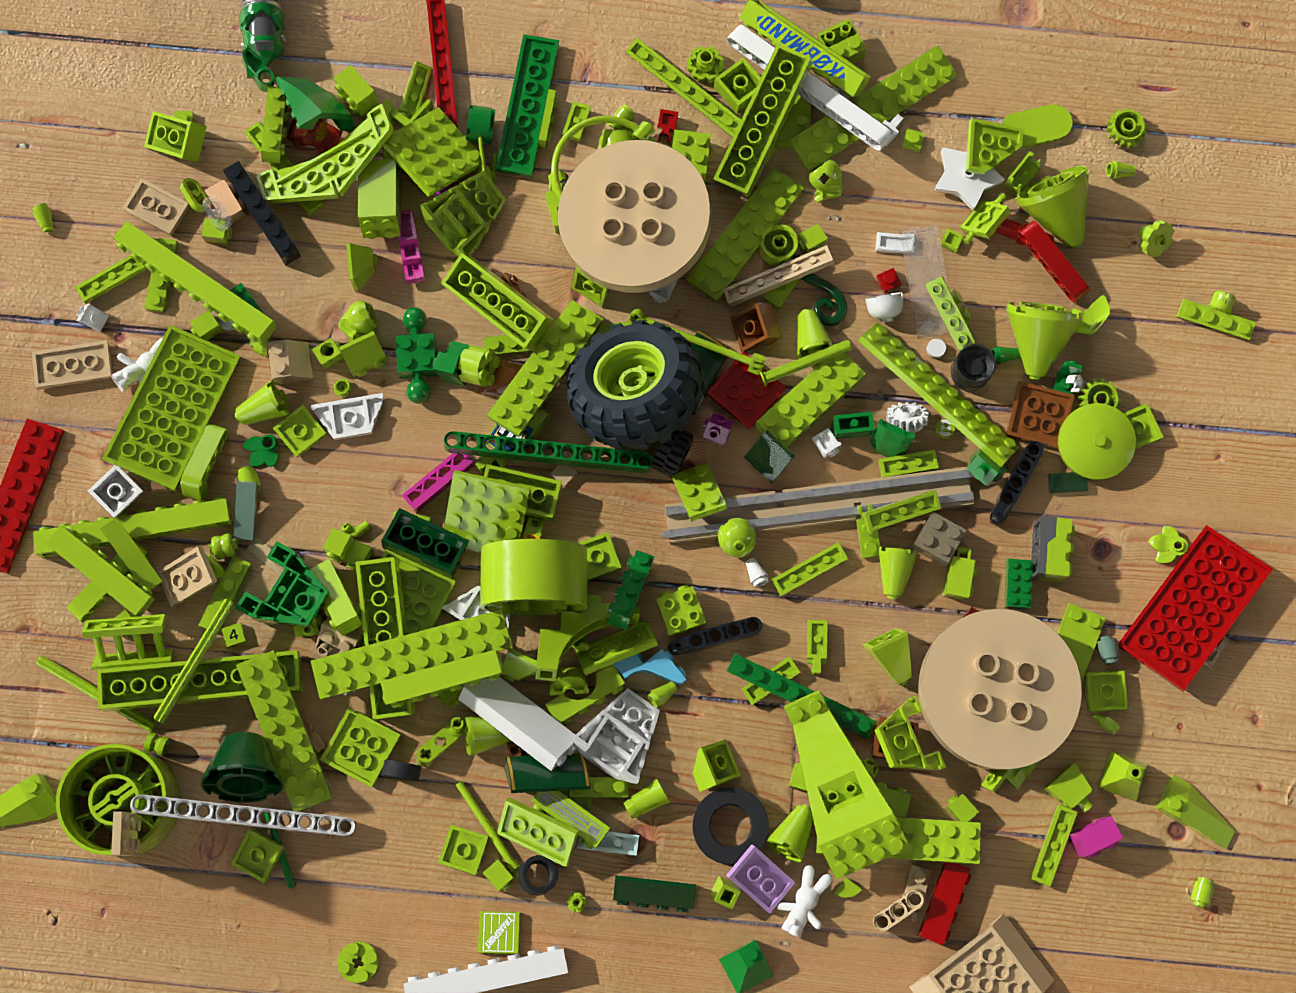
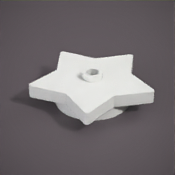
(960, 184)

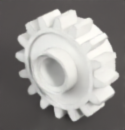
(908, 416)

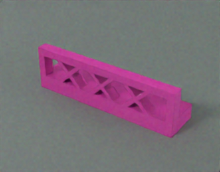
(441, 484)

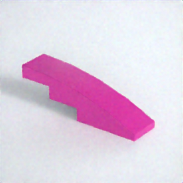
(410, 249)

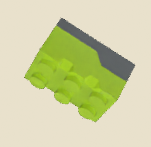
(1052, 549)

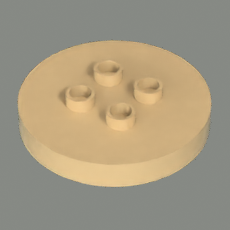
(635, 216)
(1000, 689)

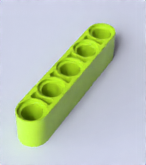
(93, 596)

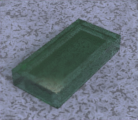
(1066, 483)

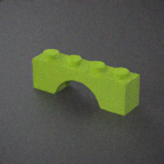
(607, 683)

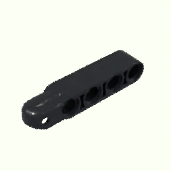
(1002, 509)
(744, 633)

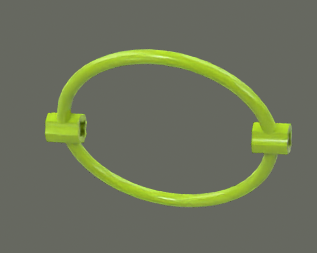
(641, 132)

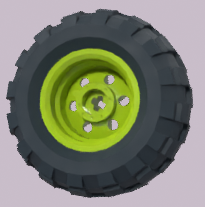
(635, 385)

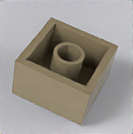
(938, 539)

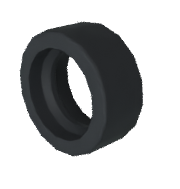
(401, 770)
(526, 885)

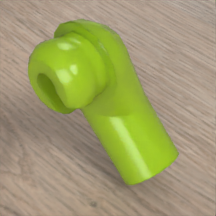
(355, 531)

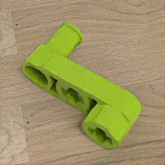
(449, 734)

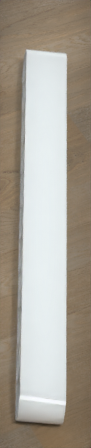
(816, 92)
(234, 811)

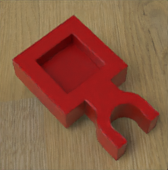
(667, 122)

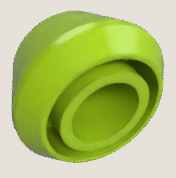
(261, 349)
(216, 567)

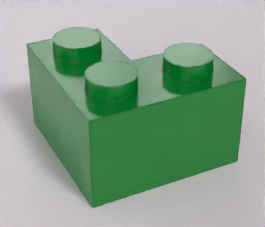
(447, 363)

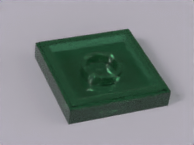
(769, 456)

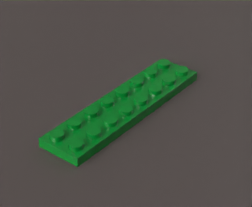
(527, 105)

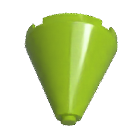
(1059, 204)
(1041, 333)

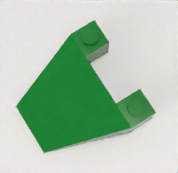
(294, 596)

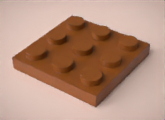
(1038, 414)

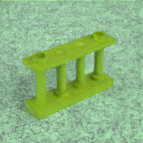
(127, 626)

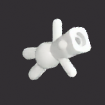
(135, 370)
(806, 900)

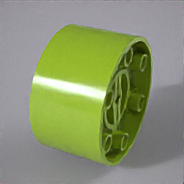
(533, 577)
(101, 810)

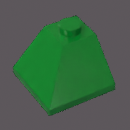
(746, 967)

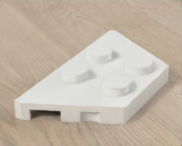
(350, 416)
(468, 606)

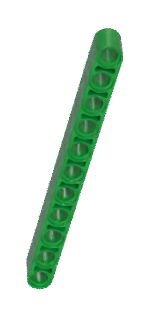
(539, 456)

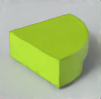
(581, 644)
(847, 889)

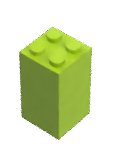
(379, 199)

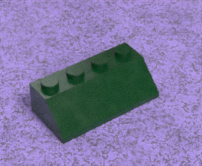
(425, 543)
(654, 892)

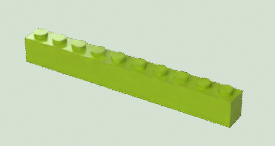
(195, 283)
(145, 524)

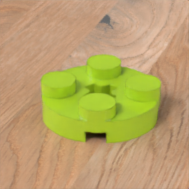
(347, 966)

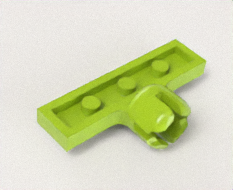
(1217, 315)

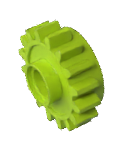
(1122, 135)
(1104, 389)

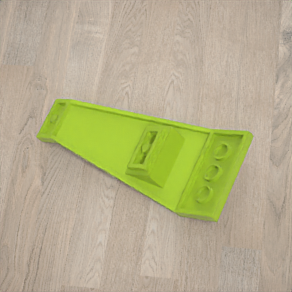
(858, 822)

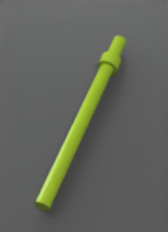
(512, 865)

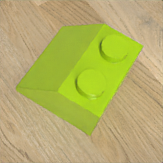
(363, 354)

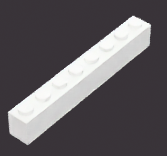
(494, 974)

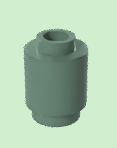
(1108, 650)

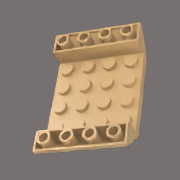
(989, 963)

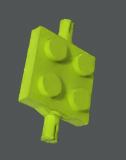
(985, 219)

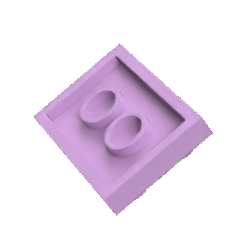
(760, 878)

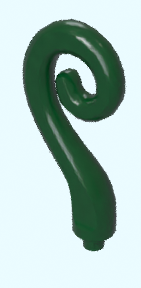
(828, 287)

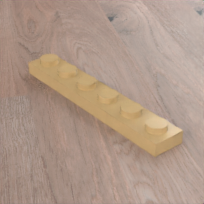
(778, 276)

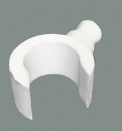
(1078, 382)

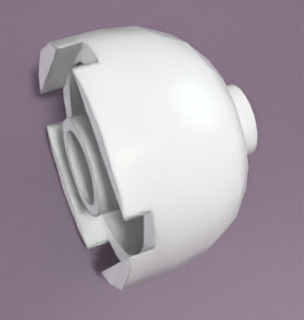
(885, 306)

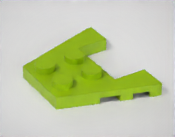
(900, 742)

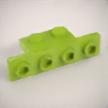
(952, 311)
(1013, 776)

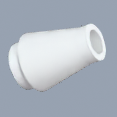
(757, 575)

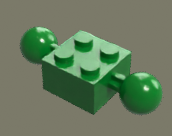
(416, 355)

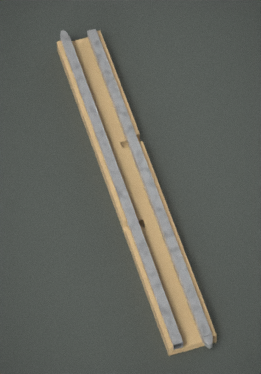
(820, 503)

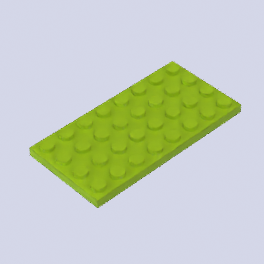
(171, 408)

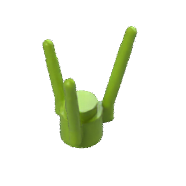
(490, 173)

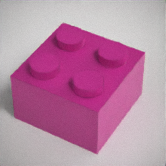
(1095, 836)

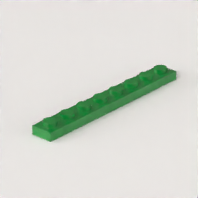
(793, 691)

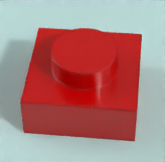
(888, 280)

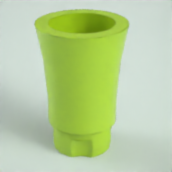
(647, 800)

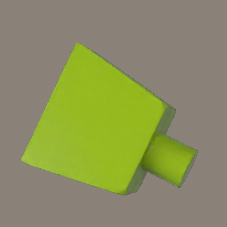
(1070, 788)

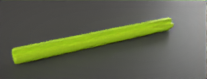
(194, 660)
(91, 691)

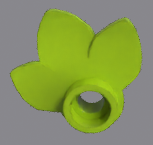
(1165, 545)

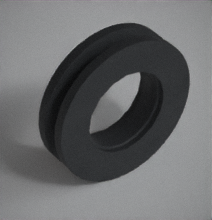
(725, 797)

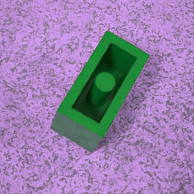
(853, 425)

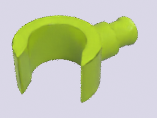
(1107, 723)

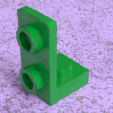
(1068, 368)

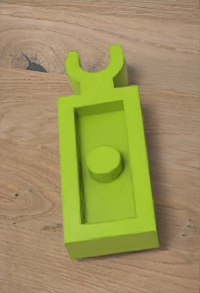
(868, 541)

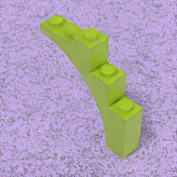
(573, 626)

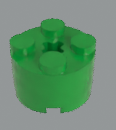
(479, 124)

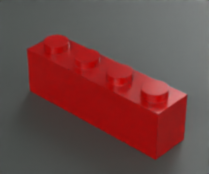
(944, 902)

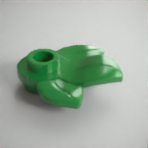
(260, 452)

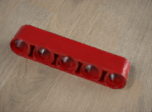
(1054, 261)

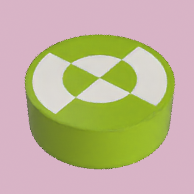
(944, 429)

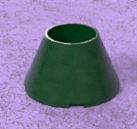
(242, 770)

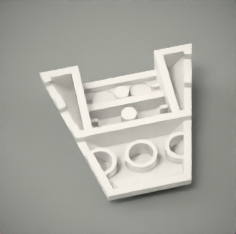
(619, 736)

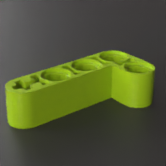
(201, 463)

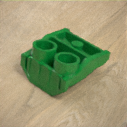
(891, 440)

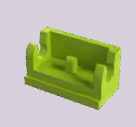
(1023, 173)

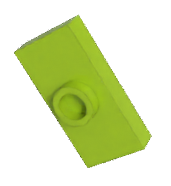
(779, 295)

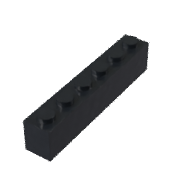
(262, 213)

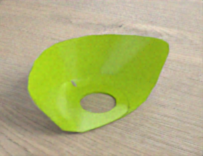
(1093, 315)

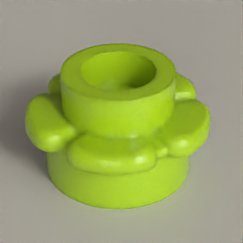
(342, 383)
(576, 897)

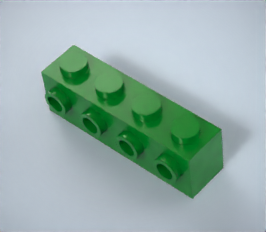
(631, 589)

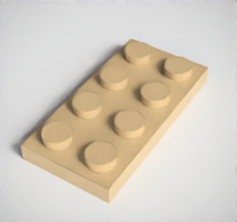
(72, 364)

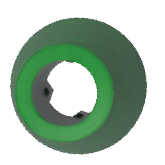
(1005, 354)

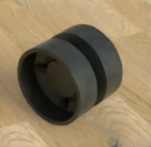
(973, 367)

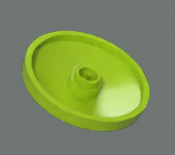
(1096, 441)

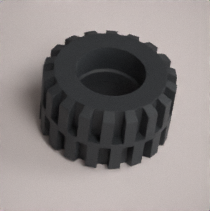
(671, 454)

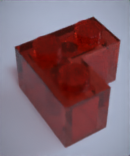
(322, 136)

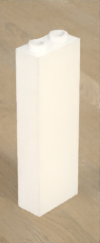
(520, 721)

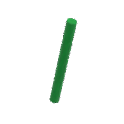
(283, 859)

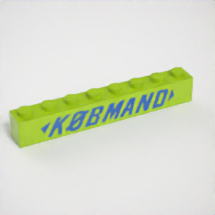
(825, 61)

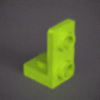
(402, 119)

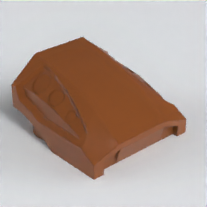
(503, 376)

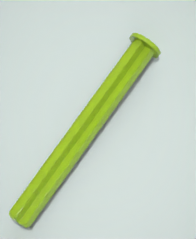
(806, 362)

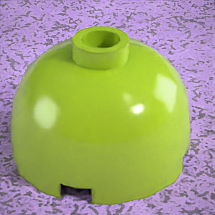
(737, 537)

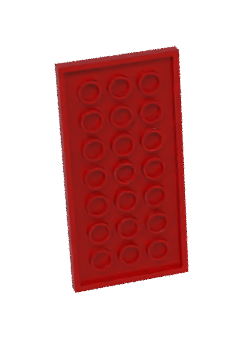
(1194, 608)

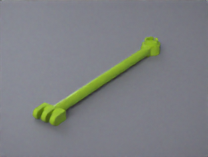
(755, 363)

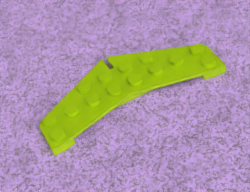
(334, 167)

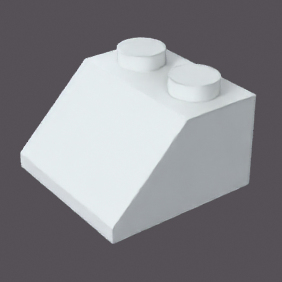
(115, 491)

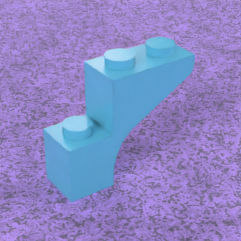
(658, 665)

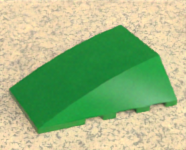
(312, 102)

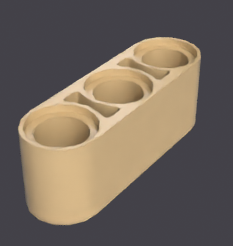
(890, 913)

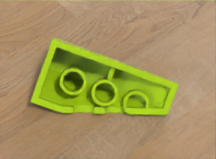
(27, 801)
(1189, 808)

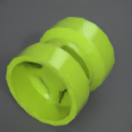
(157, 744)

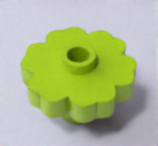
(705, 64)
(1156, 238)

